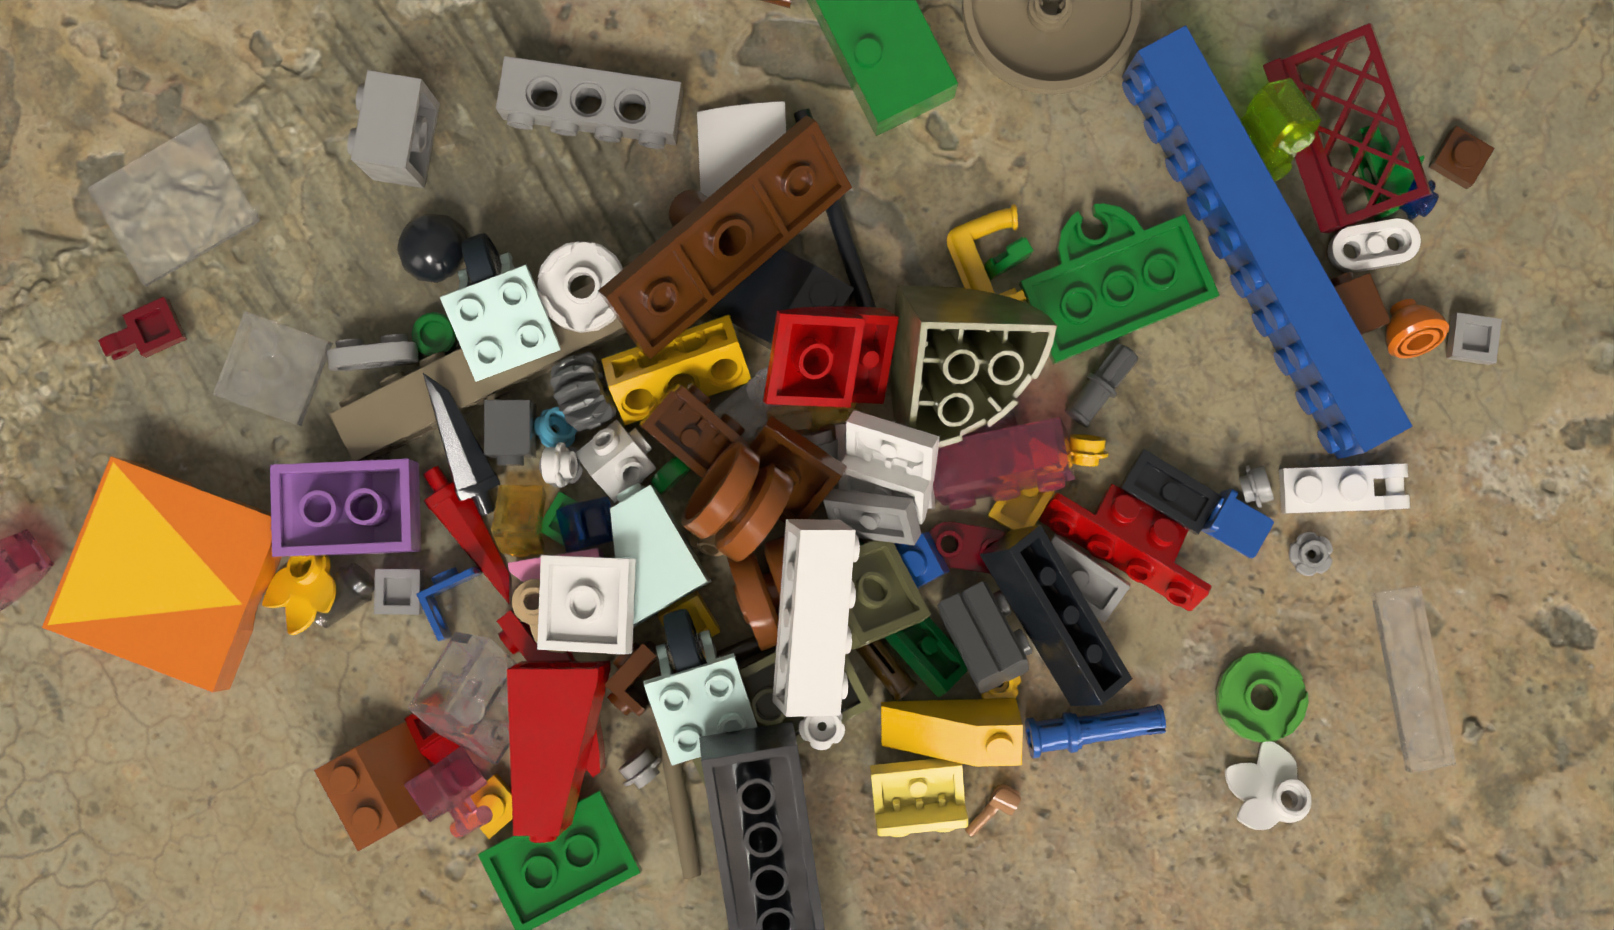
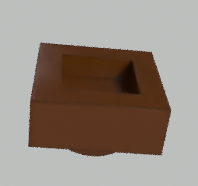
(1461, 157)

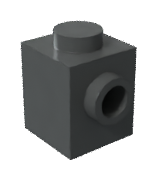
(509, 431)

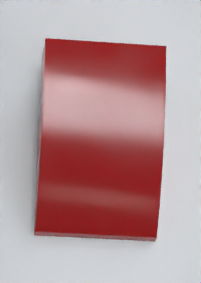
(830, 356)

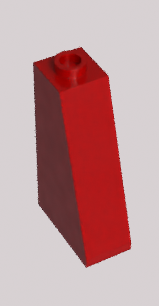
(550, 739)

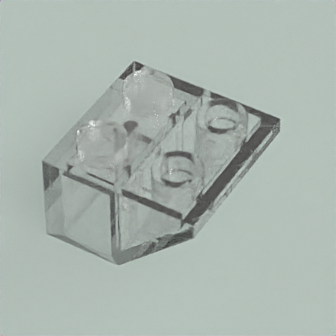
(468, 696)

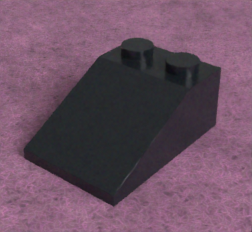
(775, 286)

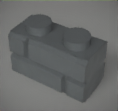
(984, 636)

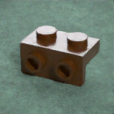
(690, 428)
(630, 670)

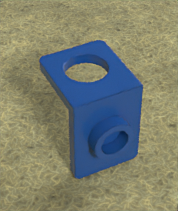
(1238, 524)
(443, 582)

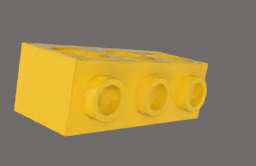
(700, 355)

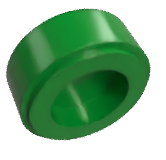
(434, 334)
(669, 475)

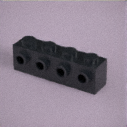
(1056, 616)

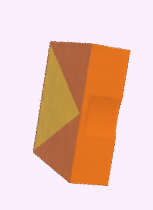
(166, 576)

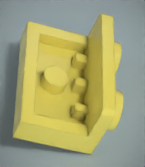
(918, 797)

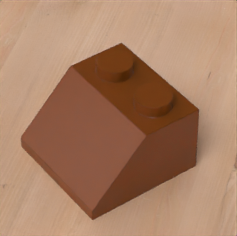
(370, 787)

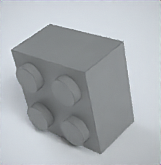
(394, 129)

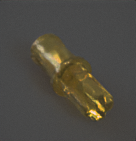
(809, 416)

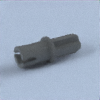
(1102, 385)

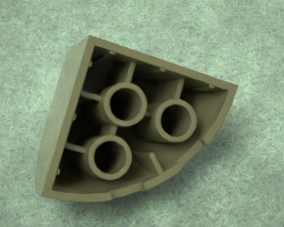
(963, 357)

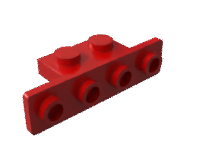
(1132, 540)

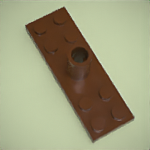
(725, 236)

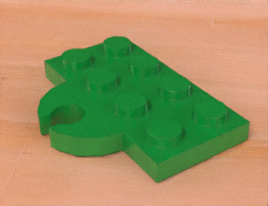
(1118, 280)

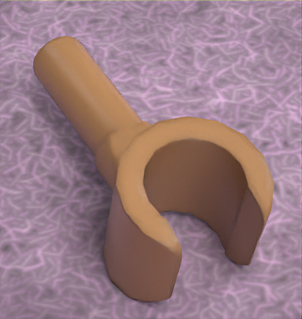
(1002, 798)

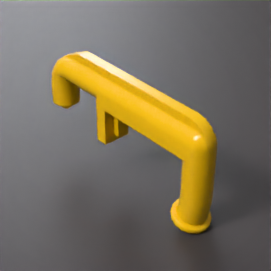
(965, 254)

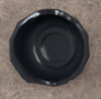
(432, 247)

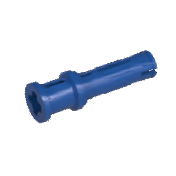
(1074, 731)

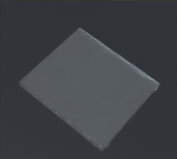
(173, 204)

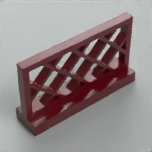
(1314, 160)

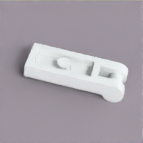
(1342, 488)

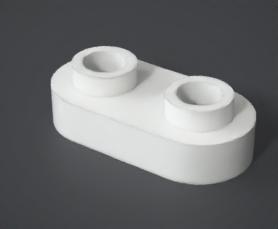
(1371, 245)

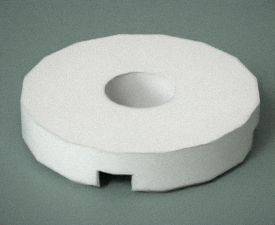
(556, 278)

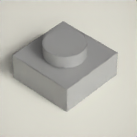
(1473, 338)
(397, 591)

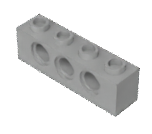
(526, 79)

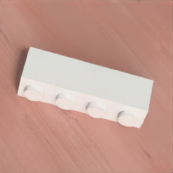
(814, 617)

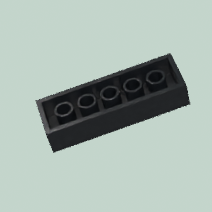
(761, 829)

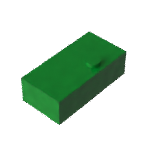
(887, 58)

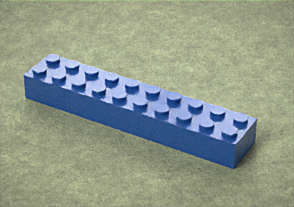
(1262, 247)

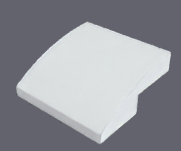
(735, 137)
(889, 460)

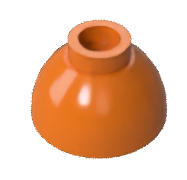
(1414, 329)

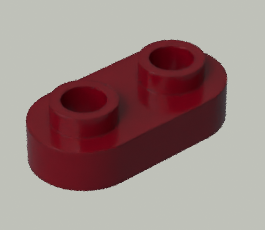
(970, 544)

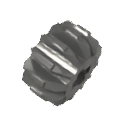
(582, 391)

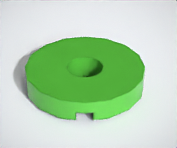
(1235, 702)

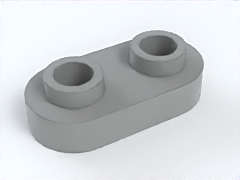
(353, 355)

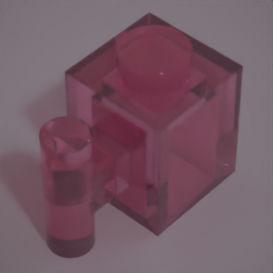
(448, 788)

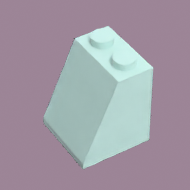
(664, 558)

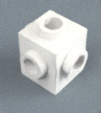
(616, 459)

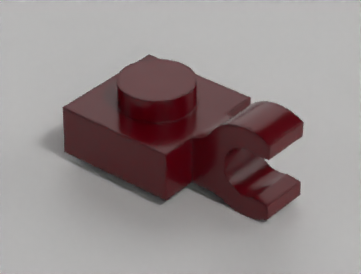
(148, 329)

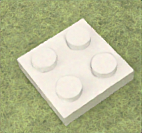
(586, 604)

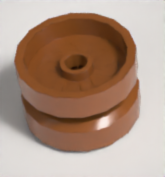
(737, 501)
(760, 592)

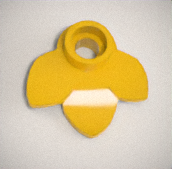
(302, 590)

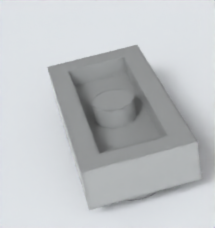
(875, 515)
(1096, 582)

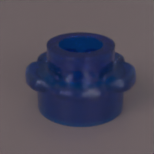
(1423, 205)

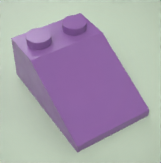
(345, 508)

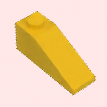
(956, 730)

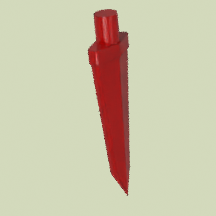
(467, 528)

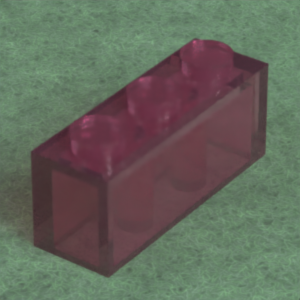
(1004, 464)

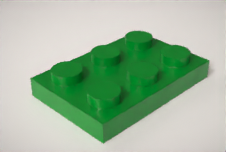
(556, 876)

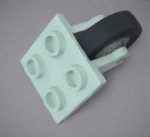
(497, 311)
(698, 697)

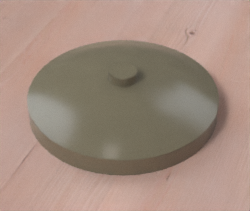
(1050, 42)

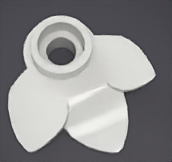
(1262, 787)

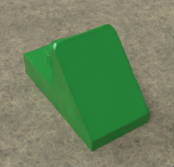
(1373, 166)

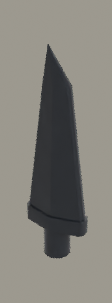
(467, 463)

